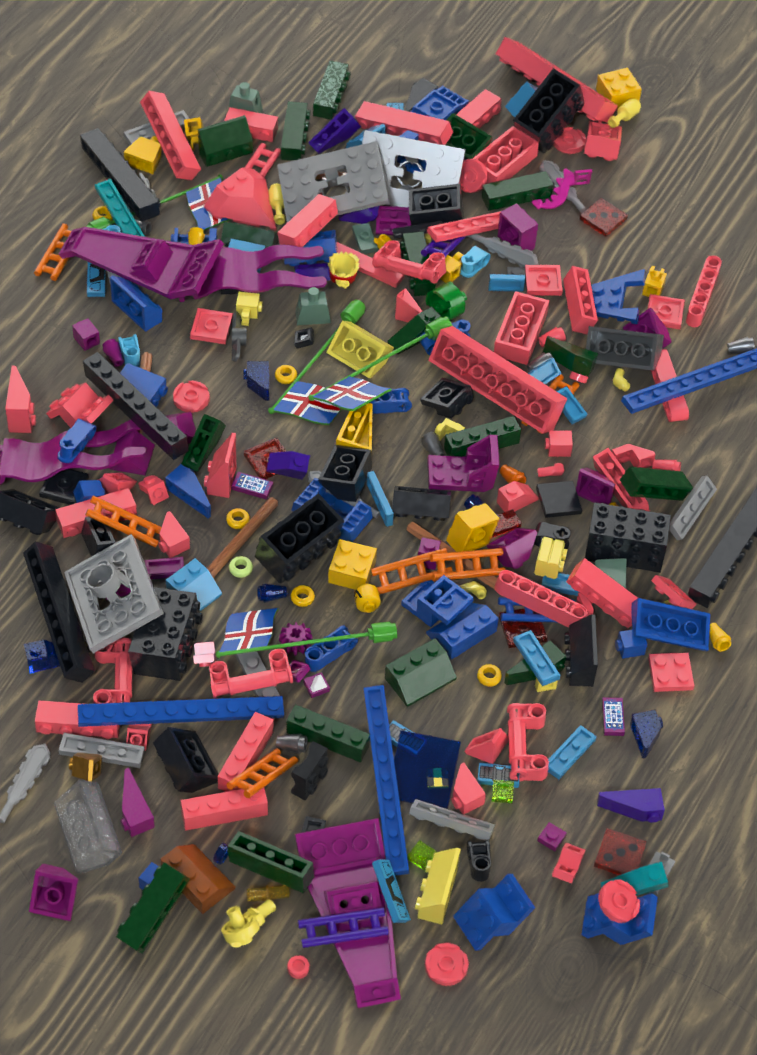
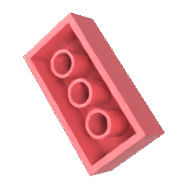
(508, 155)
(521, 328)

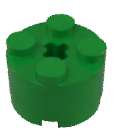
(447, 300)

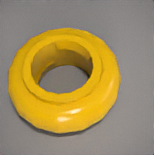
(101, 210)
(285, 379)
(237, 513)
(302, 589)
(489, 668)

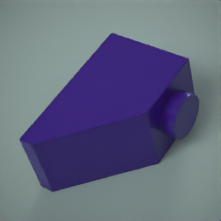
(360, 216)
(288, 464)

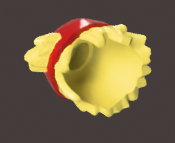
(343, 268)

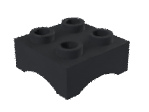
(310, 771)

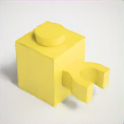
(248, 306)

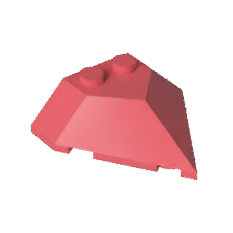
(243, 199)

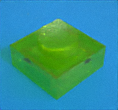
(502, 791)
(421, 854)

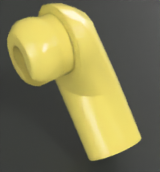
(619, 381)
(475, 588)

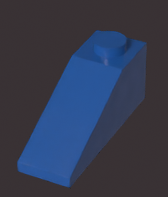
(185, 485)

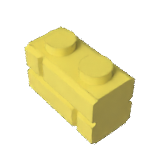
(550, 557)

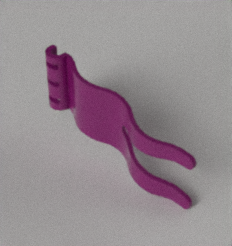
(239, 269)
(39, 460)

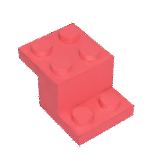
(79, 403)

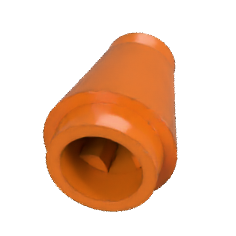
(511, 474)

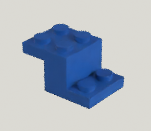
(437, 601)
(493, 912)
(640, 927)

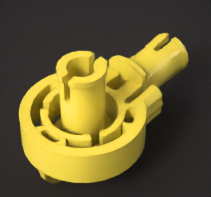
(242, 928)

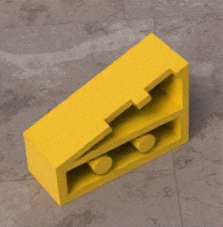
(357, 429)

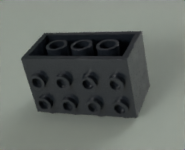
(550, 109)
(628, 534)
(299, 539)
(166, 642)

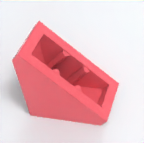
(406, 306)
(116, 481)
(488, 746)

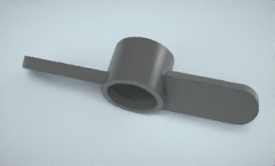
(239, 336)

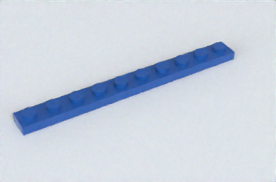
(690, 382)
(178, 711)
(386, 779)

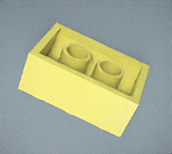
(358, 348)
(438, 885)

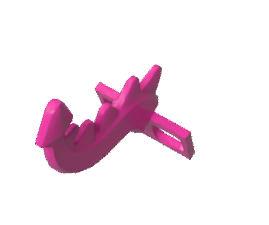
(563, 189)

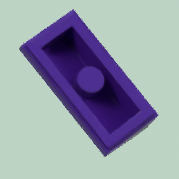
(313, 270)

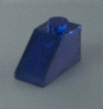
(258, 378)
(40, 656)
(646, 730)

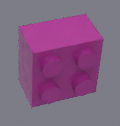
(517, 227)

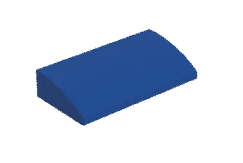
(670, 624)

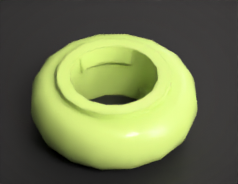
(240, 573)

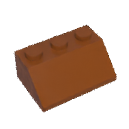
(206, 881)

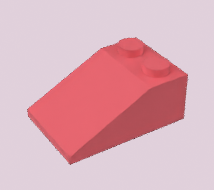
(603, 141)
(19, 406)
(222, 469)

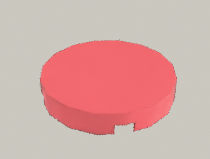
(570, 141)
(472, 176)
(191, 396)
(619, 901)
(446, 964)

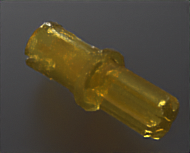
(266, 892)

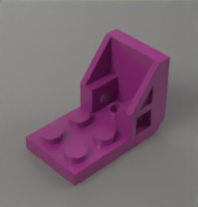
(470, 473)

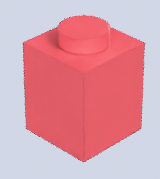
(559, 443)

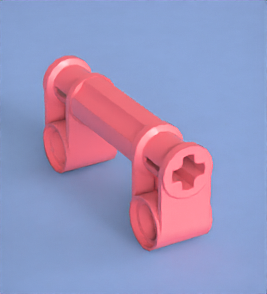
(390, 258)
(119, 655)
(279, 673)
(517, 742)

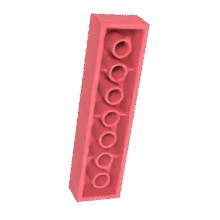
(537, 68)
(497, 379)

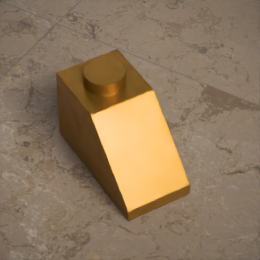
(85, 766)

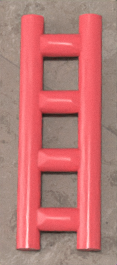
(266, 166)

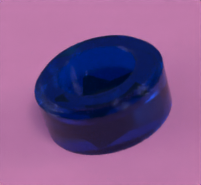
(221, 854)

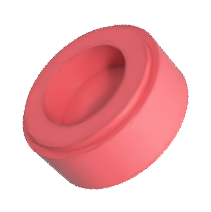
(578, 377)
(298, 967)

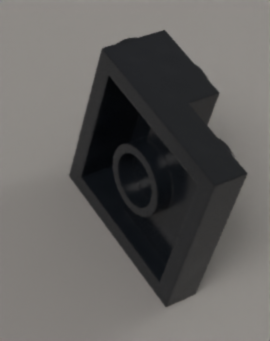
(448, 397)

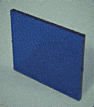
(424, 757)

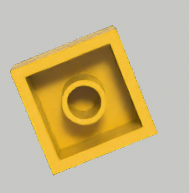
(618, 86)
(472, 528)
(352, 564)

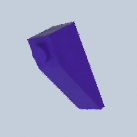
(335, 132)
(636, 804)

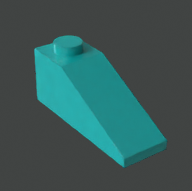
(644, 879)

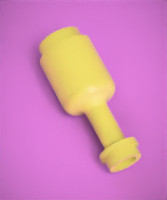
(625, 112)
(277, 203)

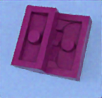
(390, 218)

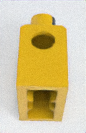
(144, 154)

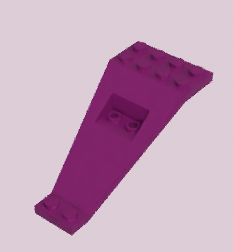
(153, 263)
(345, 871)

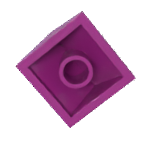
(134, 465)

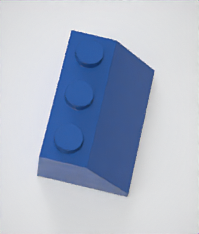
(326, 240)
(135, 303)
(465, 630)

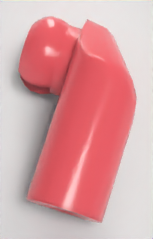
(556, 470)

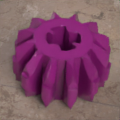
(295, 633)

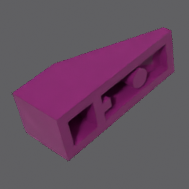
(135, 811)

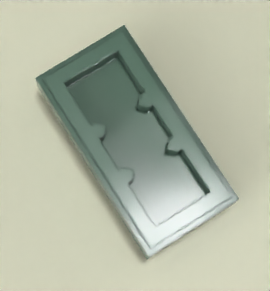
(364, 238)

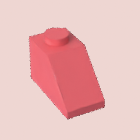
(515, 496)
(173, 537)
(467, 791)

